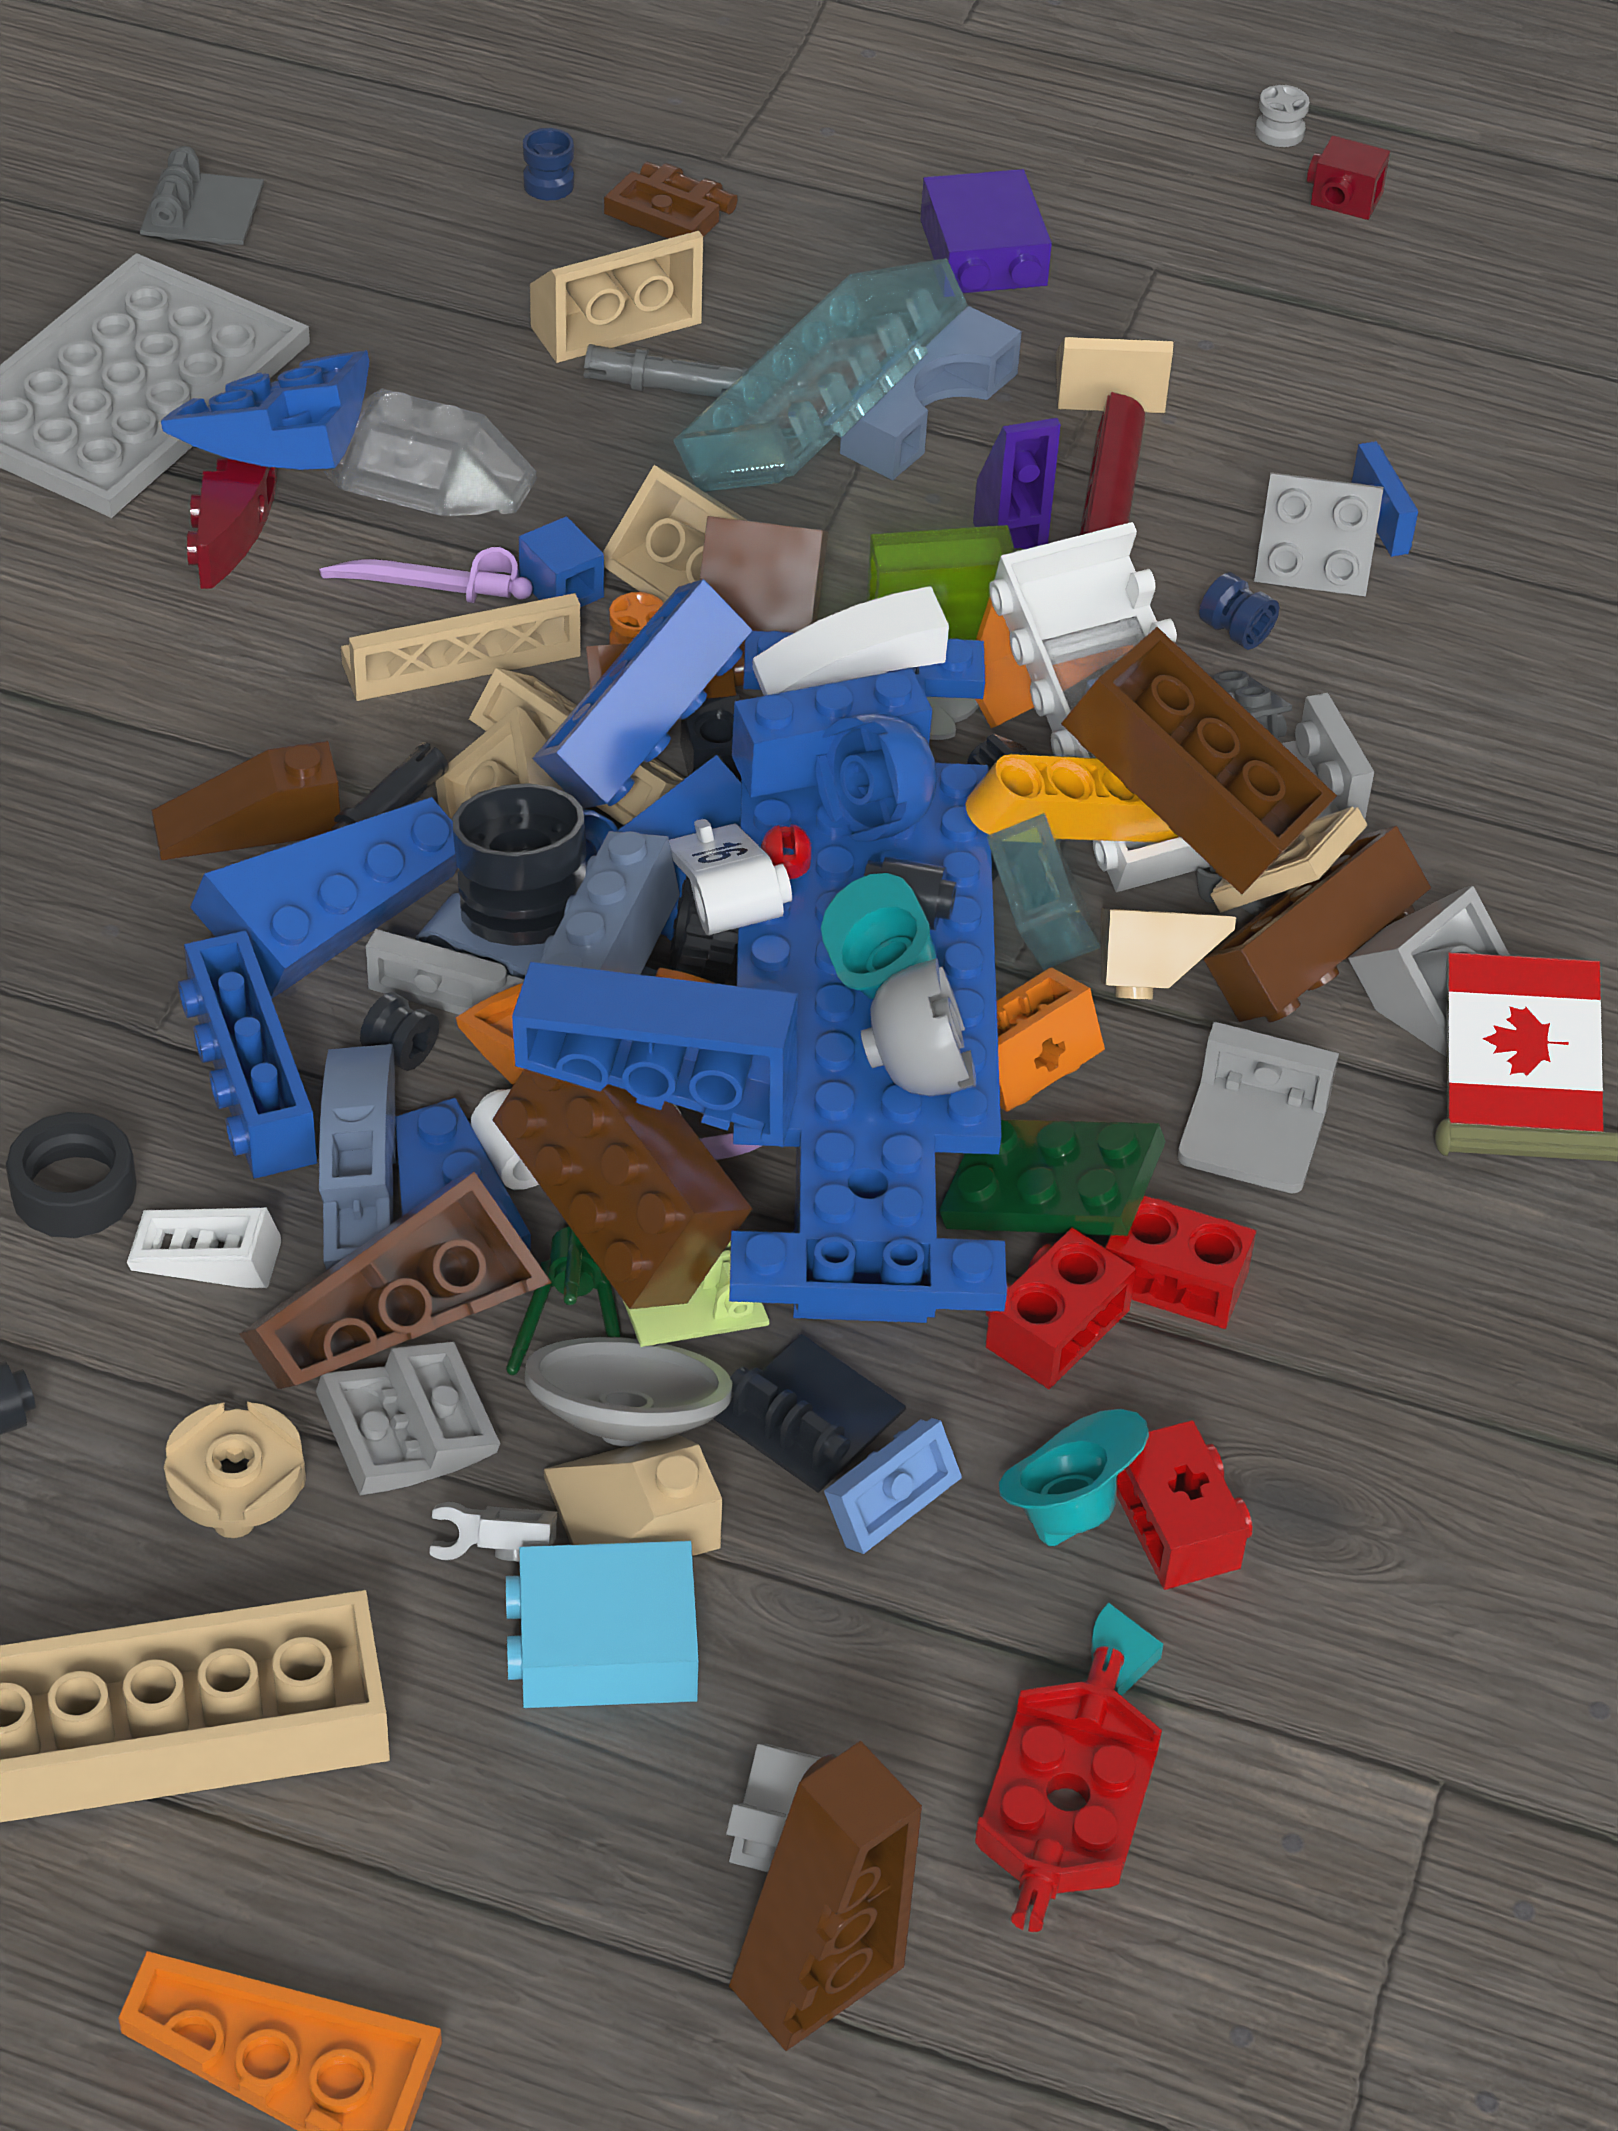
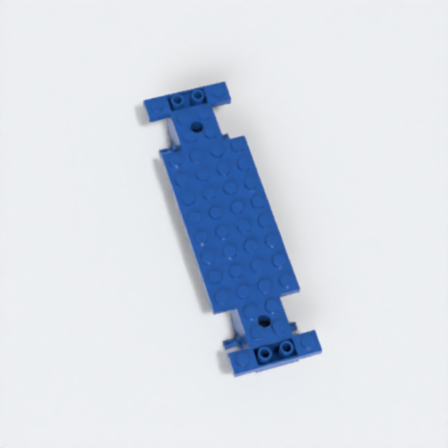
(861, 1142)

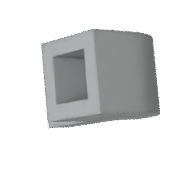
(766, 1804)

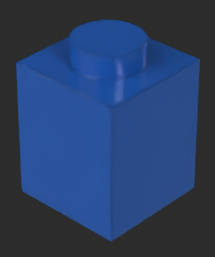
(562, 562)

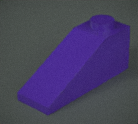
(1019, 482)

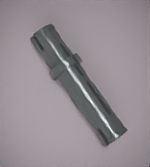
(657, 371)

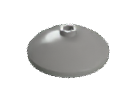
(627, 1389)

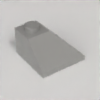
(1407, 962)

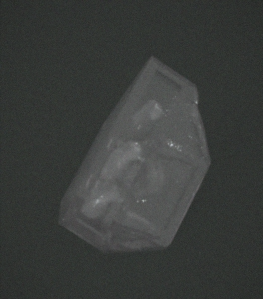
(432, 458)

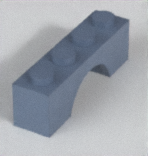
(966, 359)

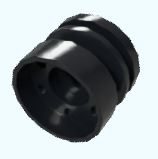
(518, 861)

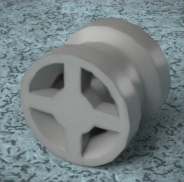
(1282, 116)

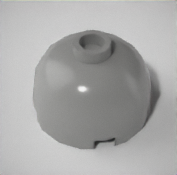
(919, 1033)

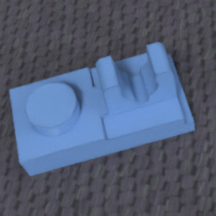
(892, 1484)

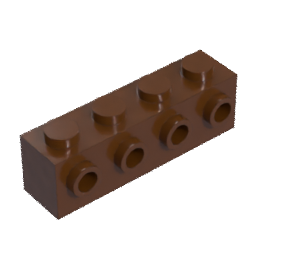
(1317, 926)

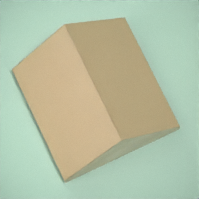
(1096, 367)

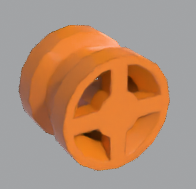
(630, 614)

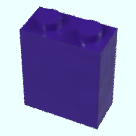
(987, 229)

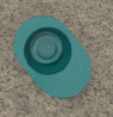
(875, 931)
(1074, 1475)

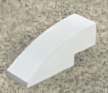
(858, 643)

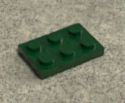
(1056, 1178)

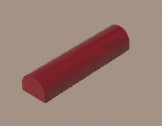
(1114, 464)

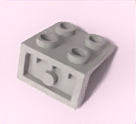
(1332, 754)

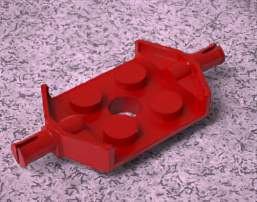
(1078, 1741)

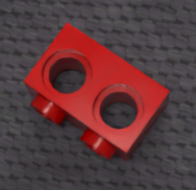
(1186, 1260)
(1060, 1307)

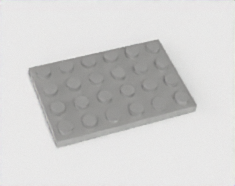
(100, 378)

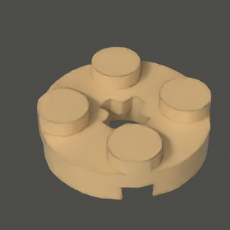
(234, 1500)

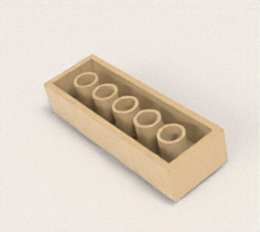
(189, 1705)

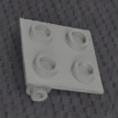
(1318, 534)

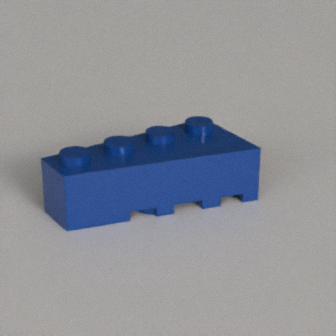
(328, 889)

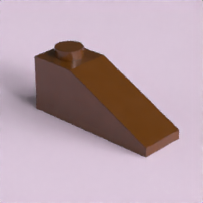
(261, 802)

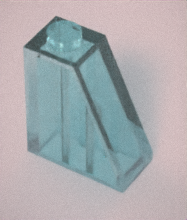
(1042, 892)

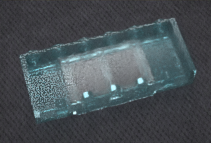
(821, 376)

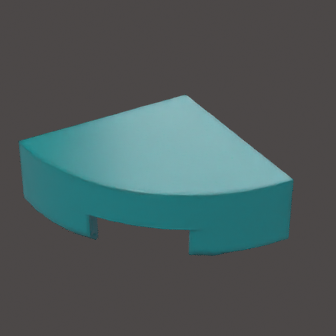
(1136, 1644)

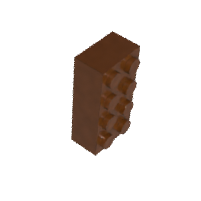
(1198, 759)
(626, 1184)

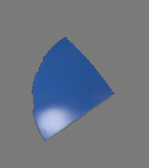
(283, 423)

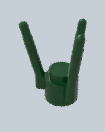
(574, 1275)

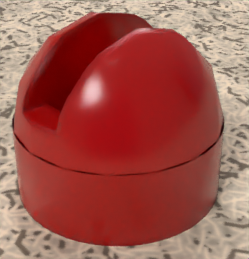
(793, 838)

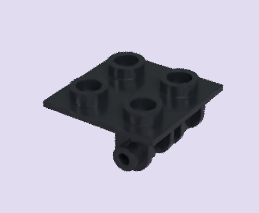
(808, 1412)

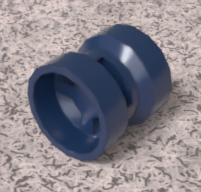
(548, 164)
(1237, 609)

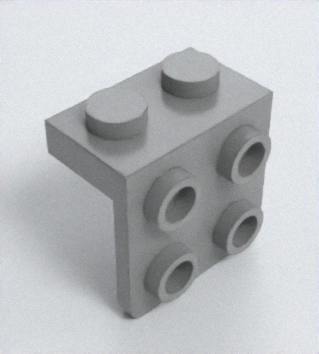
(1258, 1108)

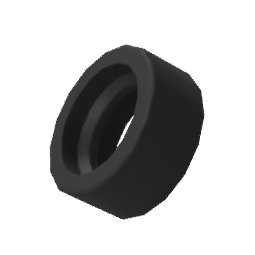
(62, 1138)

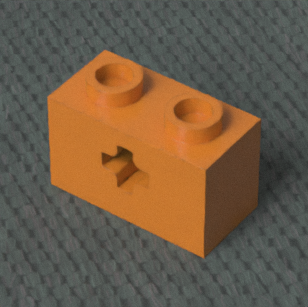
(1044, 1034)

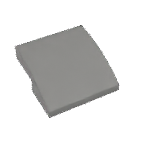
(407, 1418)

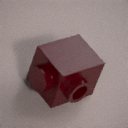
(1348, 177)

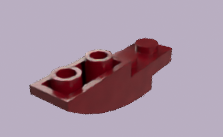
(228, 517)

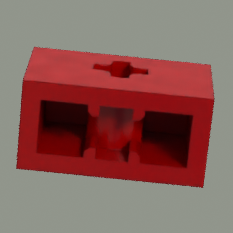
(1184, 1507)

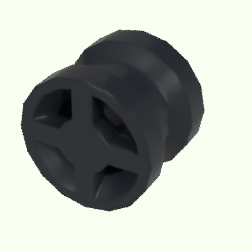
(408, 1030)

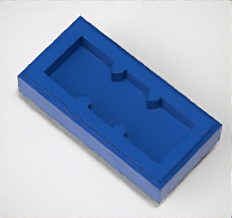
(1397, 509)

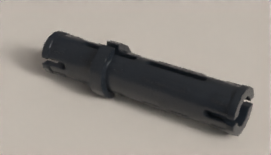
(399, 787)

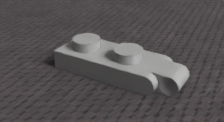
(432, 973)

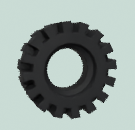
(694, 950)

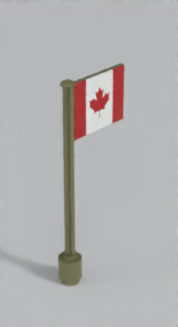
(1524, 1059)

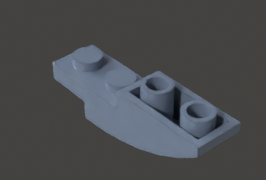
(356, 1147)

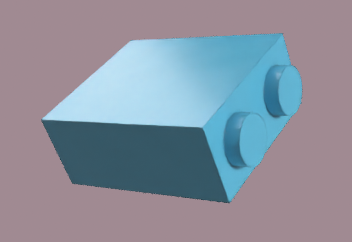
(604, 1624)

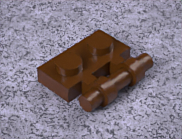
(668, 201)

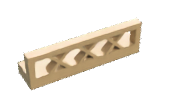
(462, 647)
(548, 712)

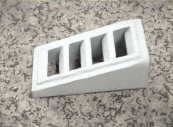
(244, 1260)

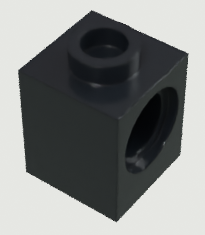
(709, 734)

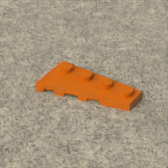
(282, 2048)

